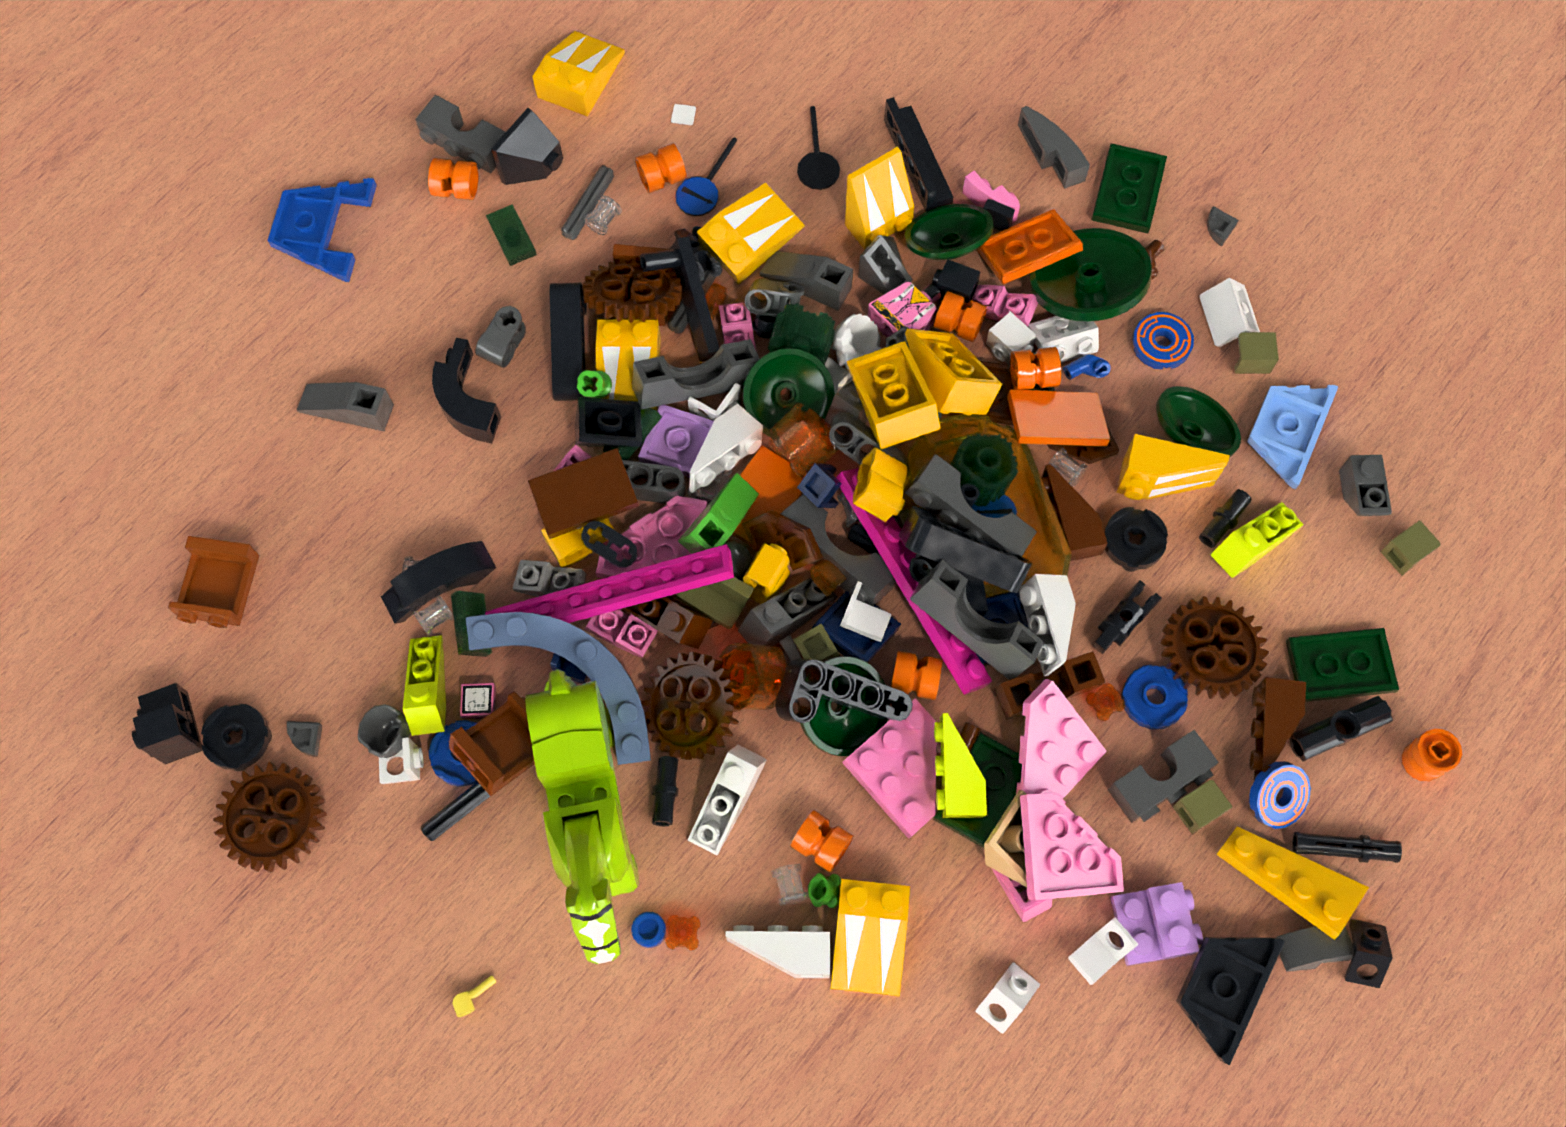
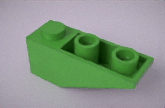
(720, 517)

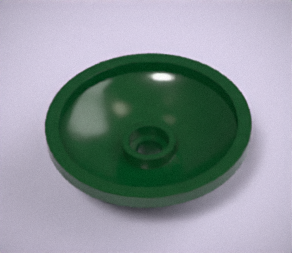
(949, 231)
(790, 369)
(1197, 420)
(844, 728)

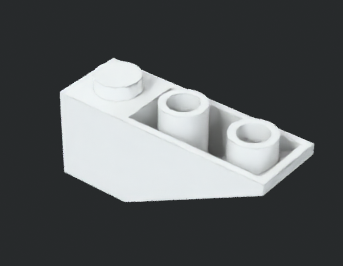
(728, 441)
(1050, 615)
(726, 798)
(793, 952)

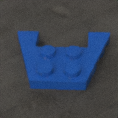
(307, 222)

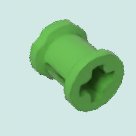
(603, 384)

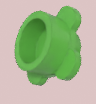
(824, 890)

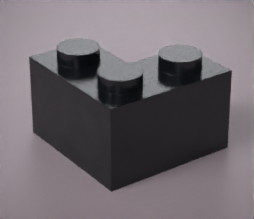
(166, 725)

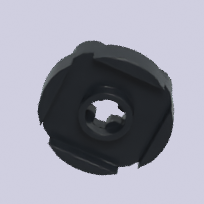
(1140, 522)
(248, 750)

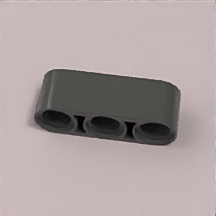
(860, 436)
(657, 478)

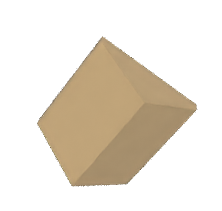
(1005, 844)

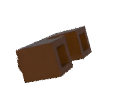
(1072, 678)

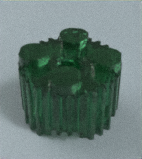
(803, 331)
(987, 465)

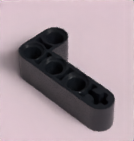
(567, 339)
(932, 539)
(847, 694)

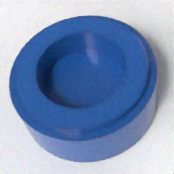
(648, 929)

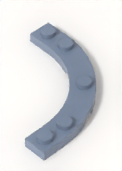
(584, 652)

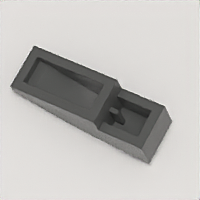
(1053, 147)

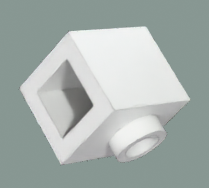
(1008, 336)

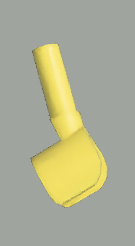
(463, 1002)

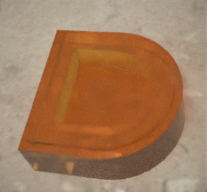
(715, 296)
(826, 576)

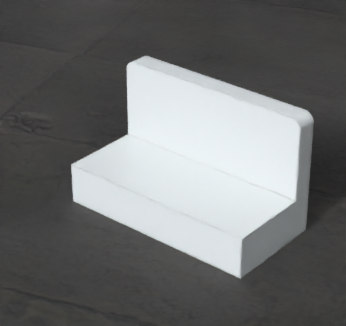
(1228, 311)

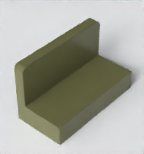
(719, 600)

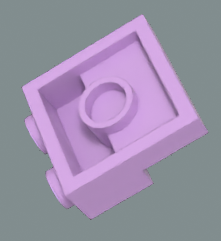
(1158, 922)

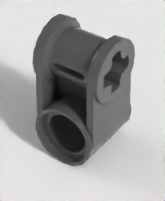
(777, 295)
(502, 337)

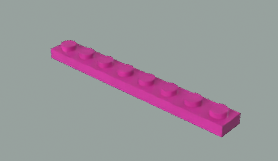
(631, 587)
(958, 657)

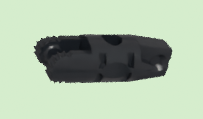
(702, 256)
(1116, 629)

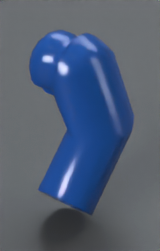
(1088, 365)

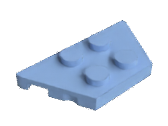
(1290, 428)

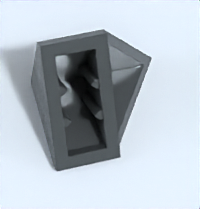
(882, 265)

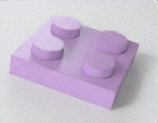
(675, 439)

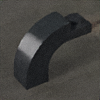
(467, 415)
(435, 575)

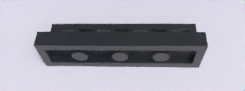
(917, 156)

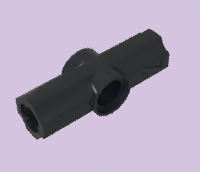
(1356, 720)

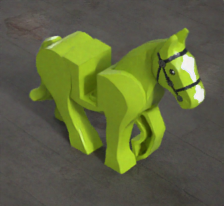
(585, 818)

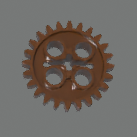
(631, 293)
(1207, 622)
(667, 704)
(261, 846)

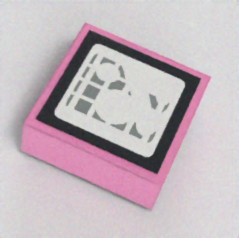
(477, 700)

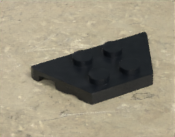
(1227, 987)

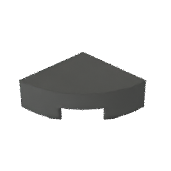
(1220, 225)
(305, 736)

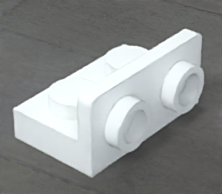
(1070, 337)

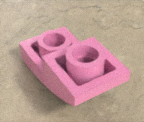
(979, 191)
(1002, 302)
(736, 323)
(623, 631)

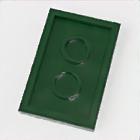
(1129, 188)
(1343, 664)
(1002, 772)

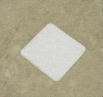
(683, 114)

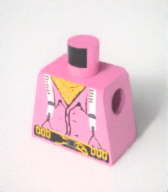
(906, 308)

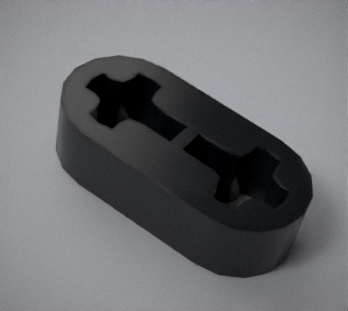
(613, 538)

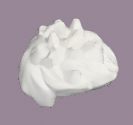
(855, 338)

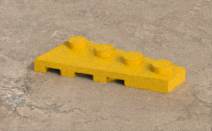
(1301, 884)

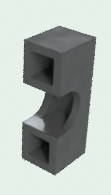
(441, 125)
(1188, 763)

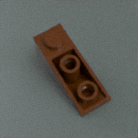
(1076, 517)
(673, 619)
(1278, 713)

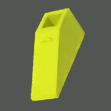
(1256, 539)
(425, 686)
(962, 781)

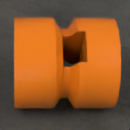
(661, 168)
(450, 178)
(960, 316)
(1037, 368)
(917, 675)
(1432, 755)
(821, 841)

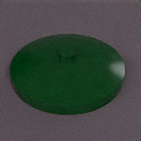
(1096, 282)

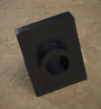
(1370, 947)

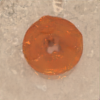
(802, 439)
(758, 672)

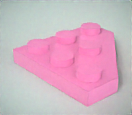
(656, 536)
(1055, 743)
(900, 769)
(1064, 852)

